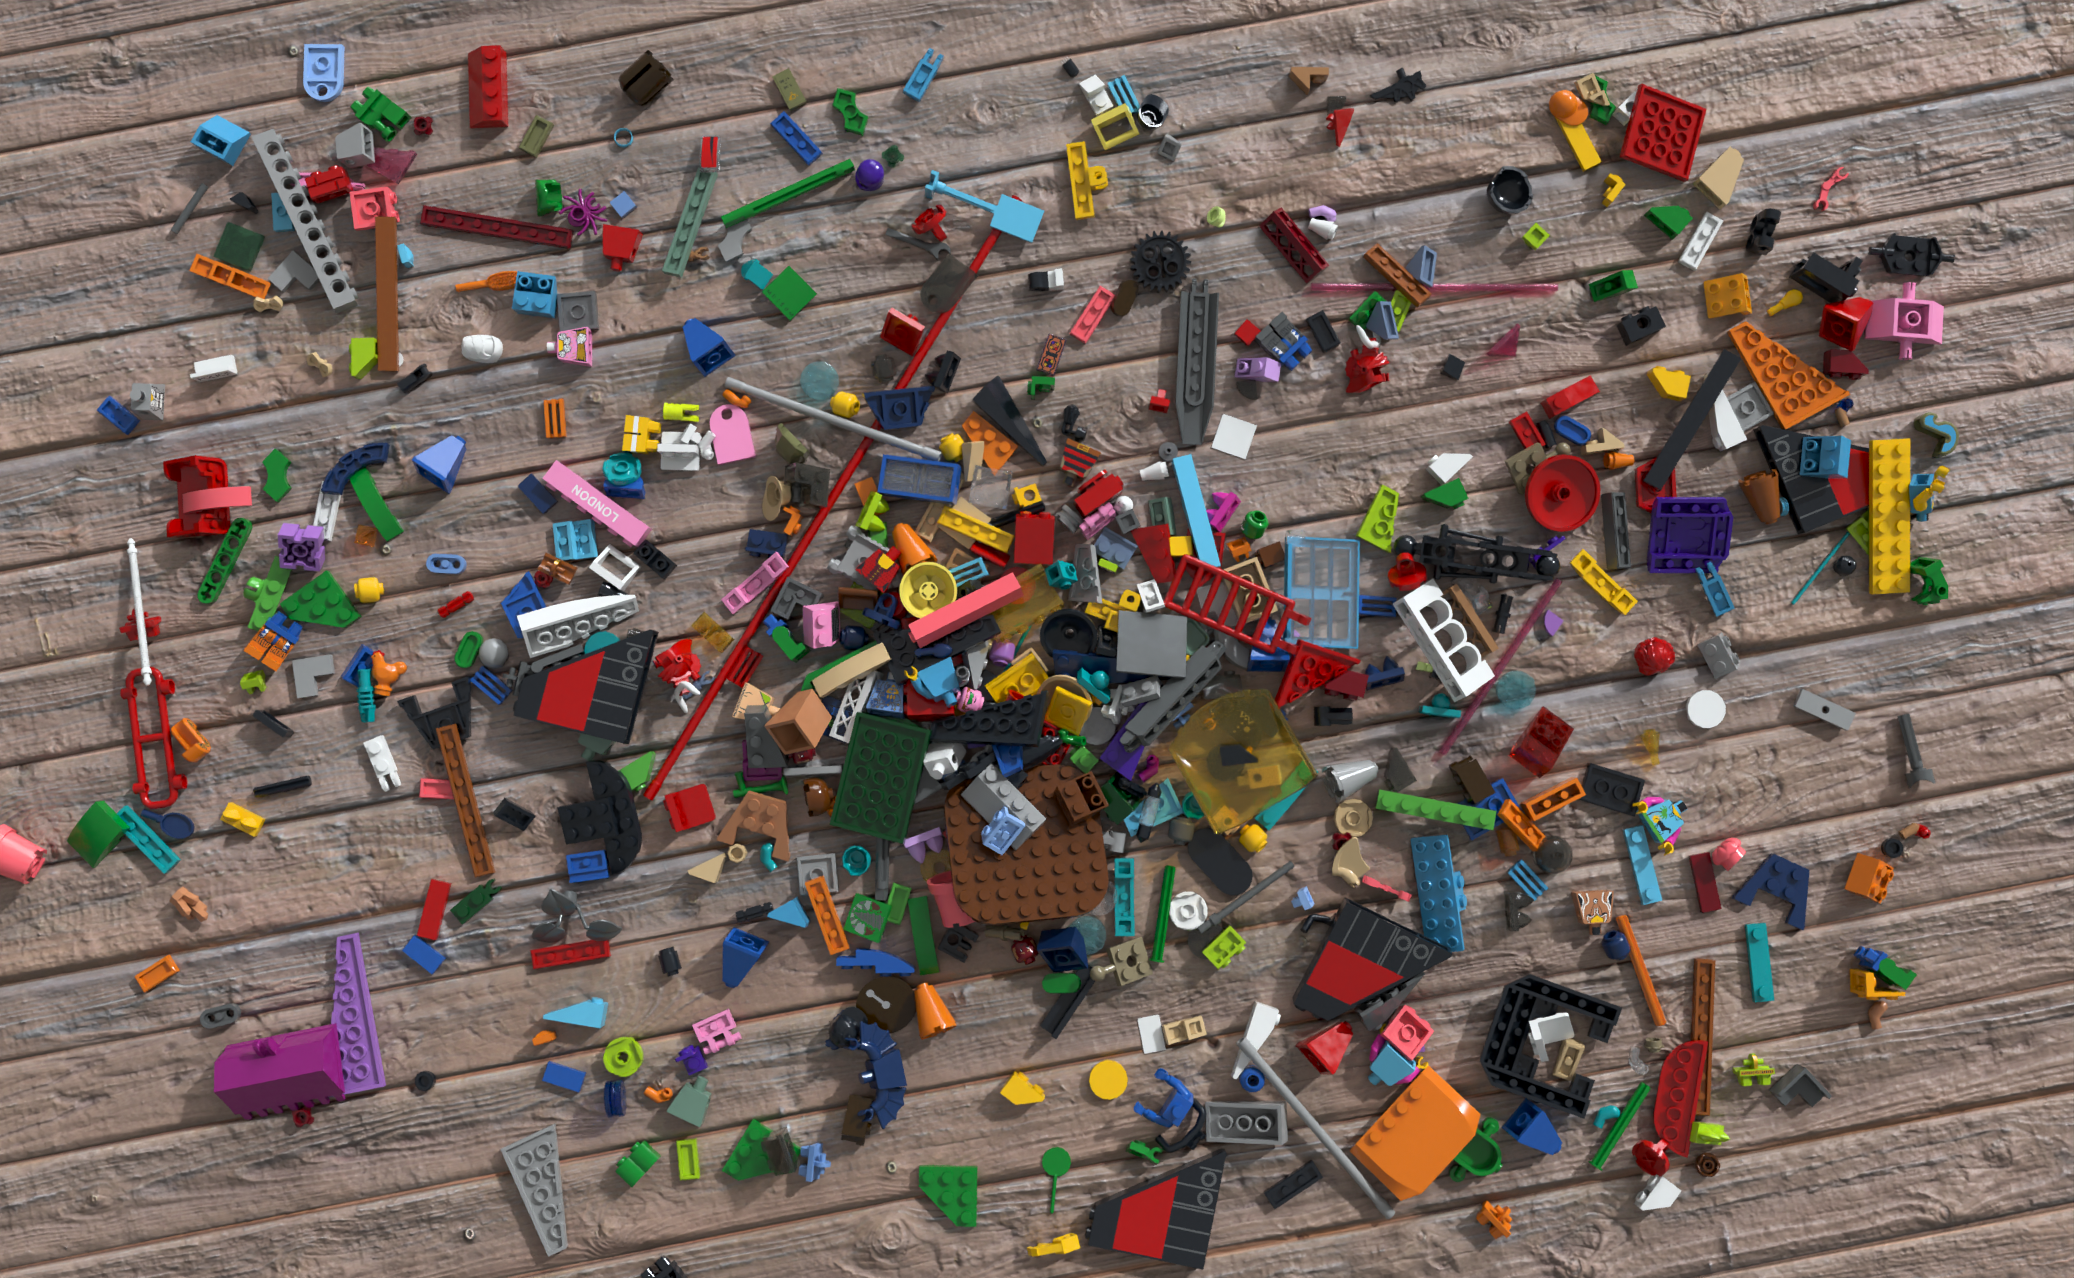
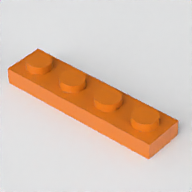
(826, 915)

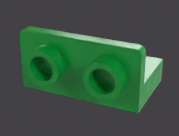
(1044, 384)

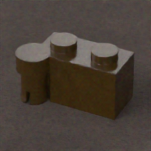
(1471, 779)
(853, 1123)

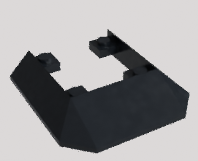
(1510, 1026)

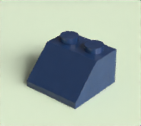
(1063, 949)

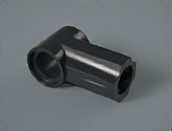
(1326, 716)

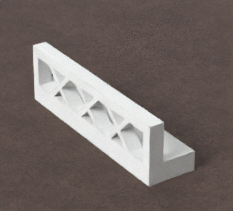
(861, 704)

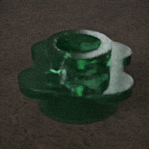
(893, 150)

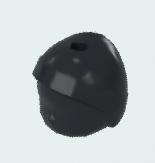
(1844, 565)

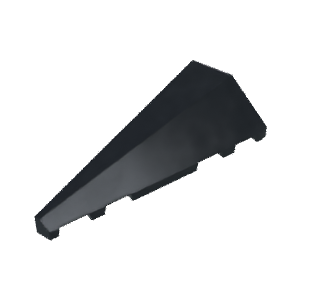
(1000, 407)

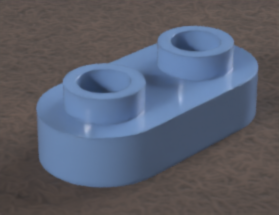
(447, 563)

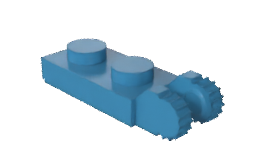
(922, 76)
(1715, 591)

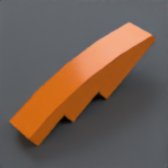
(230, 277)

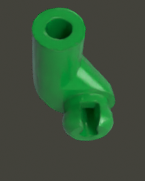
(1070, 739)

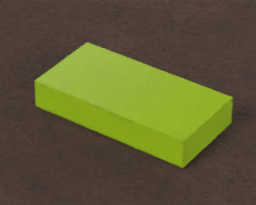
(688, 1159)

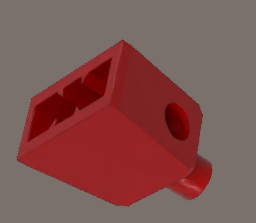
(620, 245)

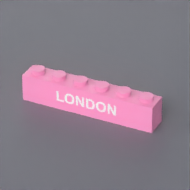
(598, 504)

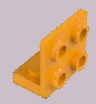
(1727, 296)
(1864, 985)

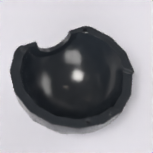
(1510, 190)

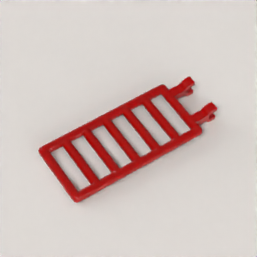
(1237, 582)

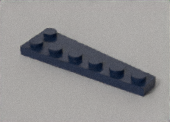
(1071, 662)

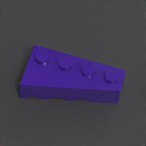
(1115, 754)

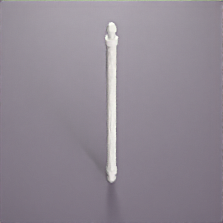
(146, 670)

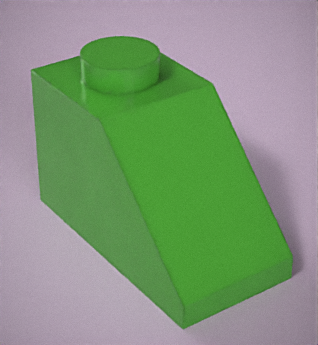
(639, 771)

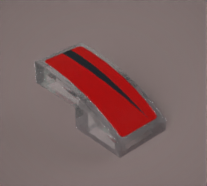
(710, 154)

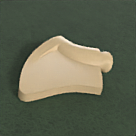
(1349, 863)

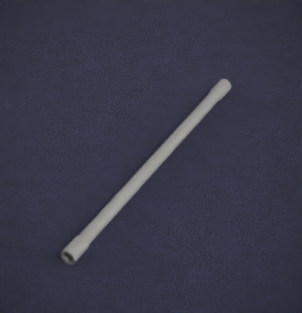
(741, 387)
(1251, 1052)

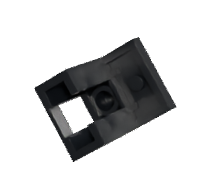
(1826, 279)

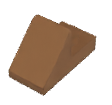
(1303, 75)

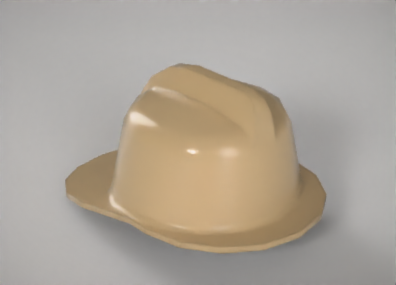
(775, 497)

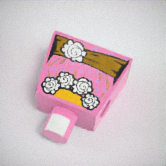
(573, 346)

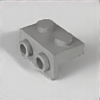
(1719, 655)
(1141, 691)

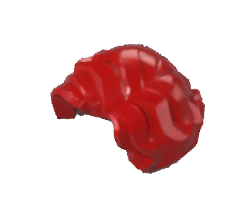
(1654, 656)

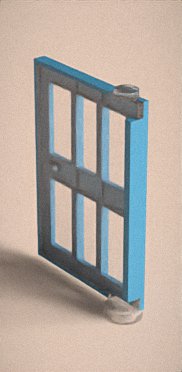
(1325, 586)

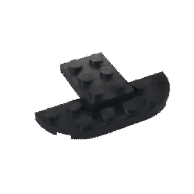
(607, 817)

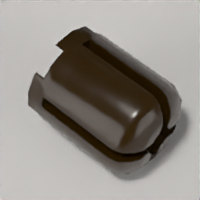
(645, 79)

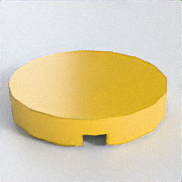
(1108, 1079)

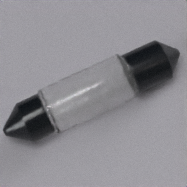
(1148, 812)

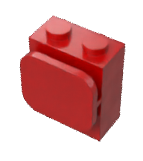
(1097, 493)
(1034, 538)
(924, 709)

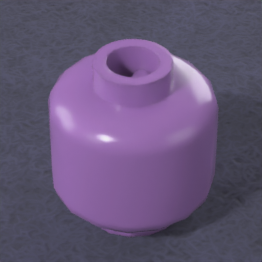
(1001, 653)

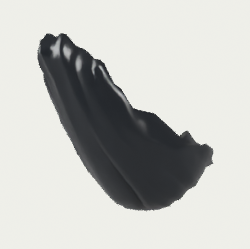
(1035, 755)

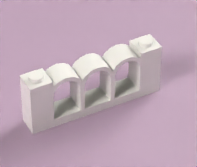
(1476, 671)

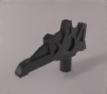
(1403, 88)

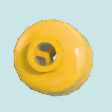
(845, 404)
(952, 447)
(368, 590)
(1253, 838)

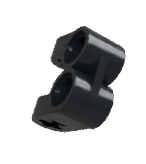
(1762, 230)

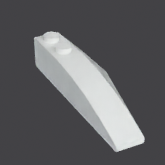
(563, 623)

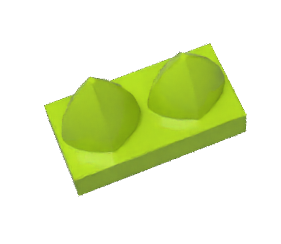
(867, 519)
(1708, 1133)

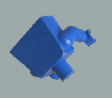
(1174, 1108)

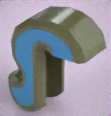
(1944, 431)

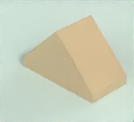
(710, 869)

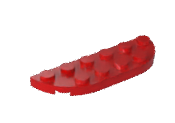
(1679, 1094)

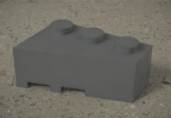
(761, 747)

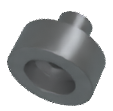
(1168, 456)

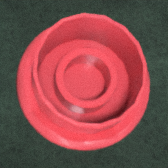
(1728, 853)

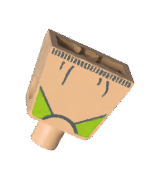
(753, 696)

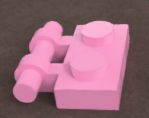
(1098, 520)
(713, 1026)

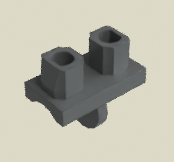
(523, 670)

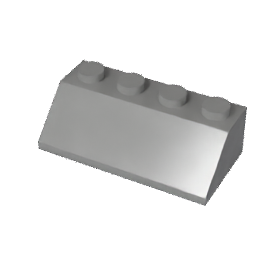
(993, 791)

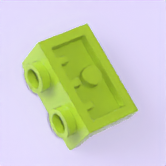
(1224, 947)

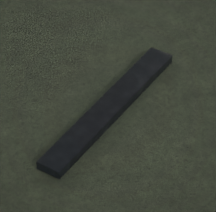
(1691, 419)

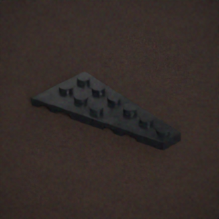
(902, 649)

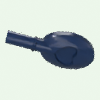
(172, 824)

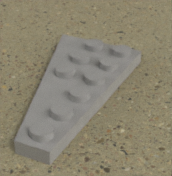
(538, 1178)

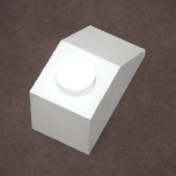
(1446, 465)

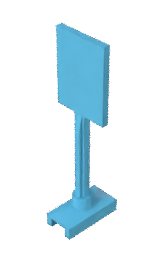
(1009, 215)

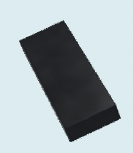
(1293, 1184)

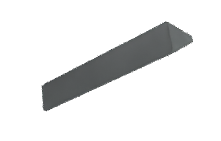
(1616, 530)

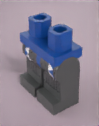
(1282, 341)

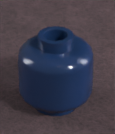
(853, 637)
(1615, 945)

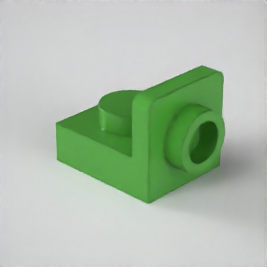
(1083, 758)

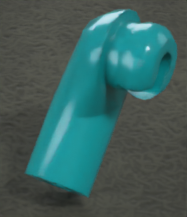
(765, 856)
(1606, 1113)

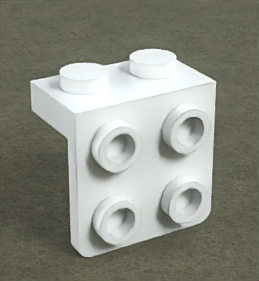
(1549, 1030)

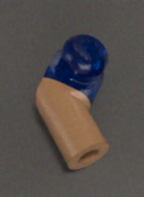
(1841, 411)

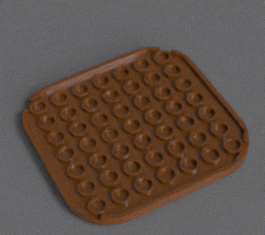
(1047, 878)

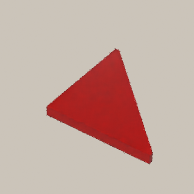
(1310, 670)

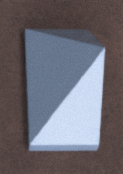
(1423, 266)
(1383, 321)

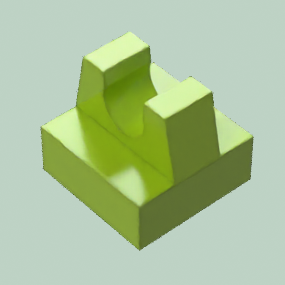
(1535, 236)
(252, 680)

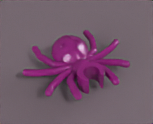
(583, 212)

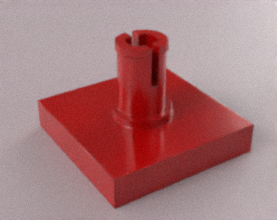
(902, 331)

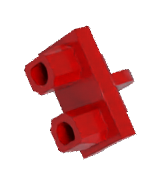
(151, 626)

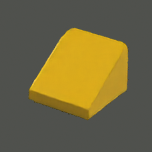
(1180, 546)

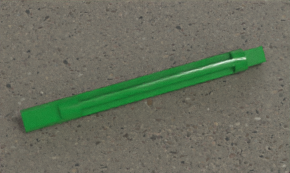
(788, 193)

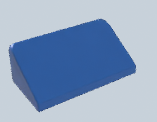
(361, 660)

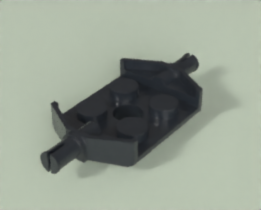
(1924, 251)

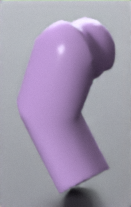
(1325, 211)

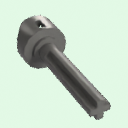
(1918, 772)

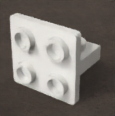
(678, 455)

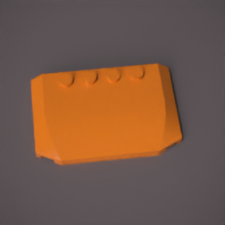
(1417, 1135)

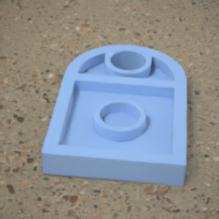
(323, 69)

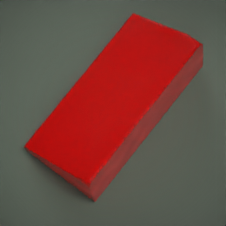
(990, 554)

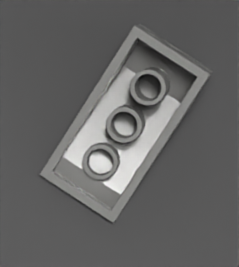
(1247, 1122)

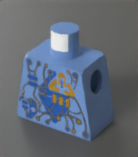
(887, 699)

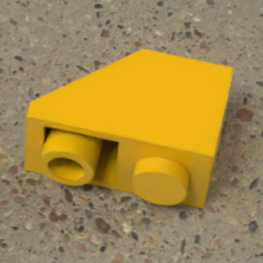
(1669, 384)
(1020, 1091)

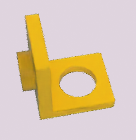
(1018, 496)

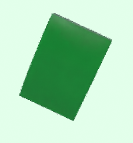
(97, 833)

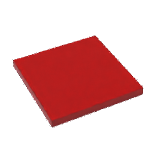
(1663, 132)

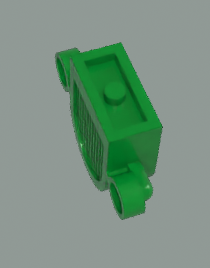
(1480, 1155)

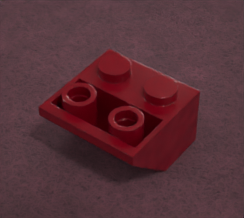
(1349, 684)

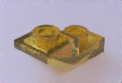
(712, 632)

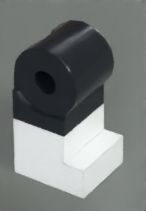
(1046, 280)

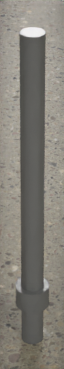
(1215, 919)

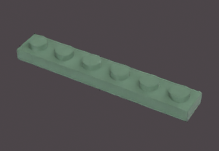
(689, 223)

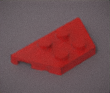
(1645, 493)

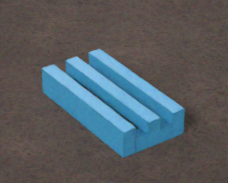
(1539, 892)

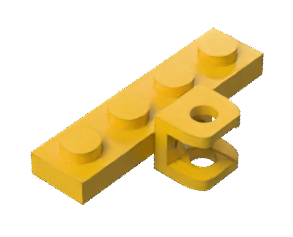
(1084, 180)
(1102, 610)

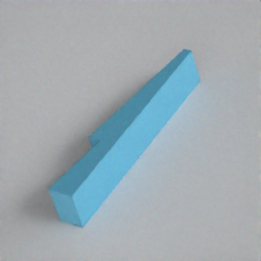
(1195, 509)

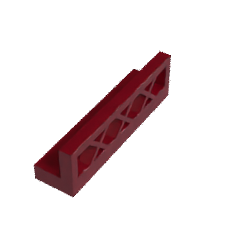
(1298, 240)

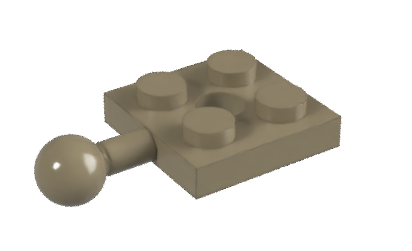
(1531, 455)
(1118, 958)

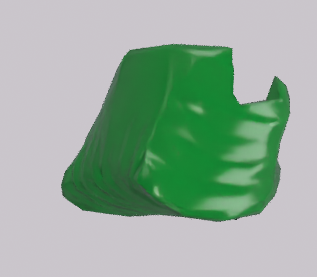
(548, 196)

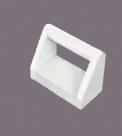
(620, 584)

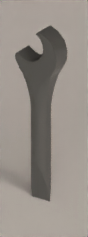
(932, 248)

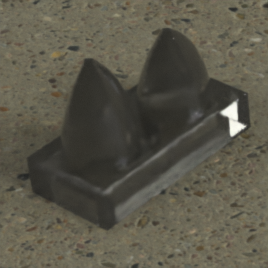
(1514, 901)

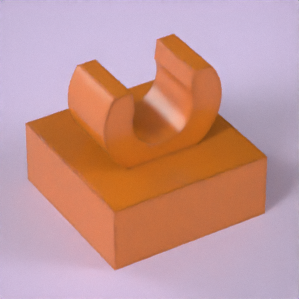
(1238, 548)

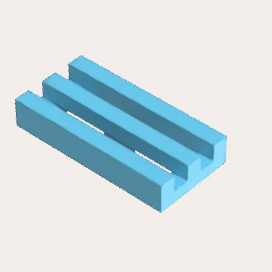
(1118, 82)
(982, 566)

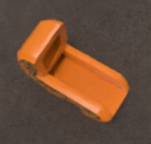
(191, 740)

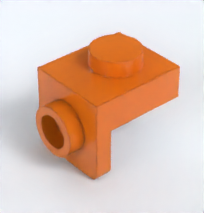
(793, 526)

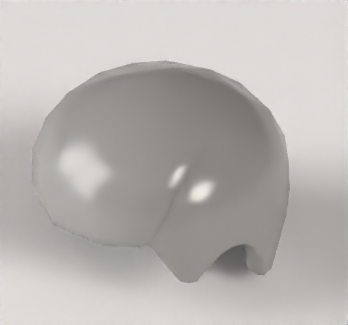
(493, 653)

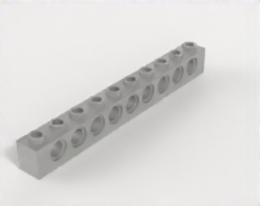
(265, 143)

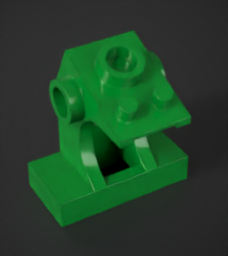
(1932, 576)

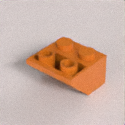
(1869, 878)

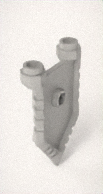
(858, 552)

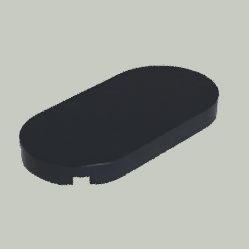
(1220, 861)

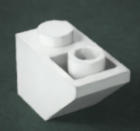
(1657, 1194)

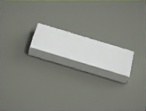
(1700, 241)
(326, 513)

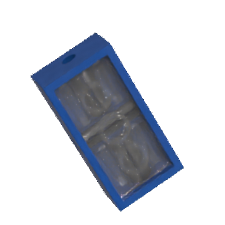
(919, 479)

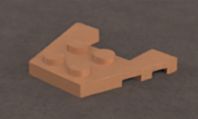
(760, 815)

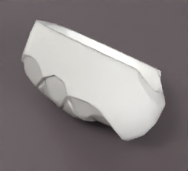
(482, 348)

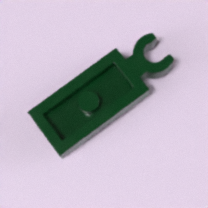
(474, 902)

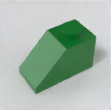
(1669, 219)
(1613, 285)
(1447, 495)

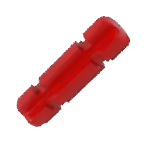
(455, 604)

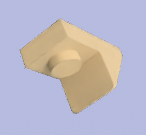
(1606, 443)

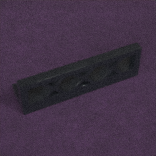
(1067, 1005)

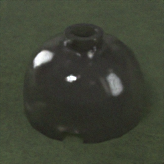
(1545, 855)

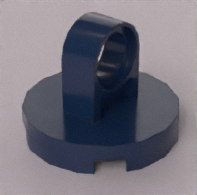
(883, 614)

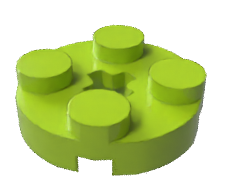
(613, 1051)

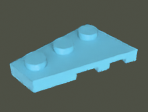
(1168, 808)

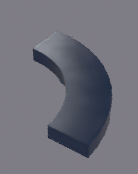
(351, 463)

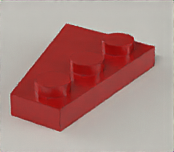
(1155, 548)

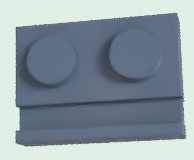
(1114, 548)

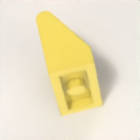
(1110, 117)

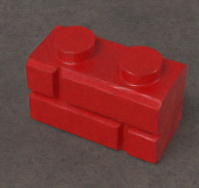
(328, 184)

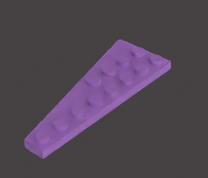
(355, 1019)

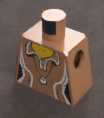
(1593, 908)

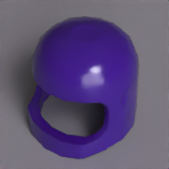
(869, 174)

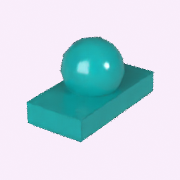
(1095, 684)
(1440, 706)

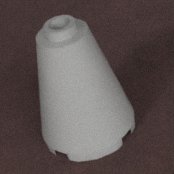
(1347, 778)

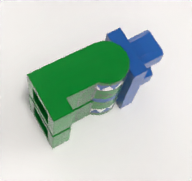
(785, 638)
(1884, 968)

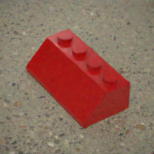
(488, 87)

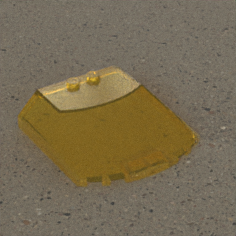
(1240, 791)

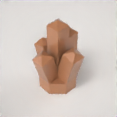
(189, 905)

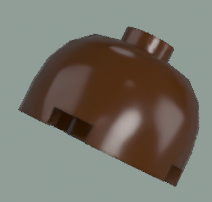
(817, 796)

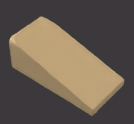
(972, 456)
(1568, 1058)

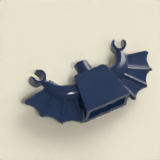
(882, 1072)

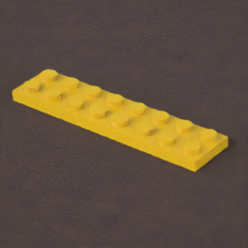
(1889, 516)

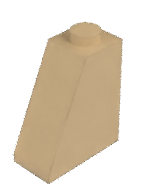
(1720, 177)

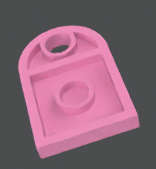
(733, 436)

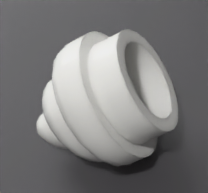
(1123, 504)

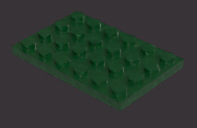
(880, 777)

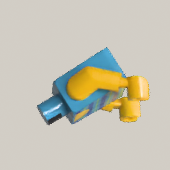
(1922, 492)

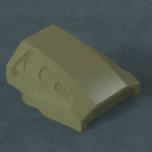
(789, 446)

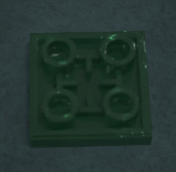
(239, 246)

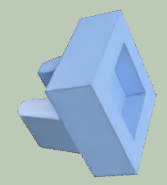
(1303, 899)

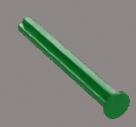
(1163, 914)
(1620, 1126)

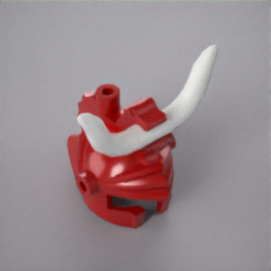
(1365, 367)
(678, 667)

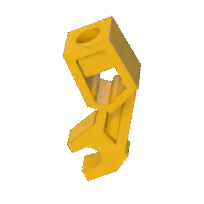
(1060, 1245)

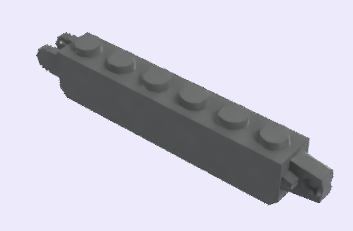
(1173, 698)

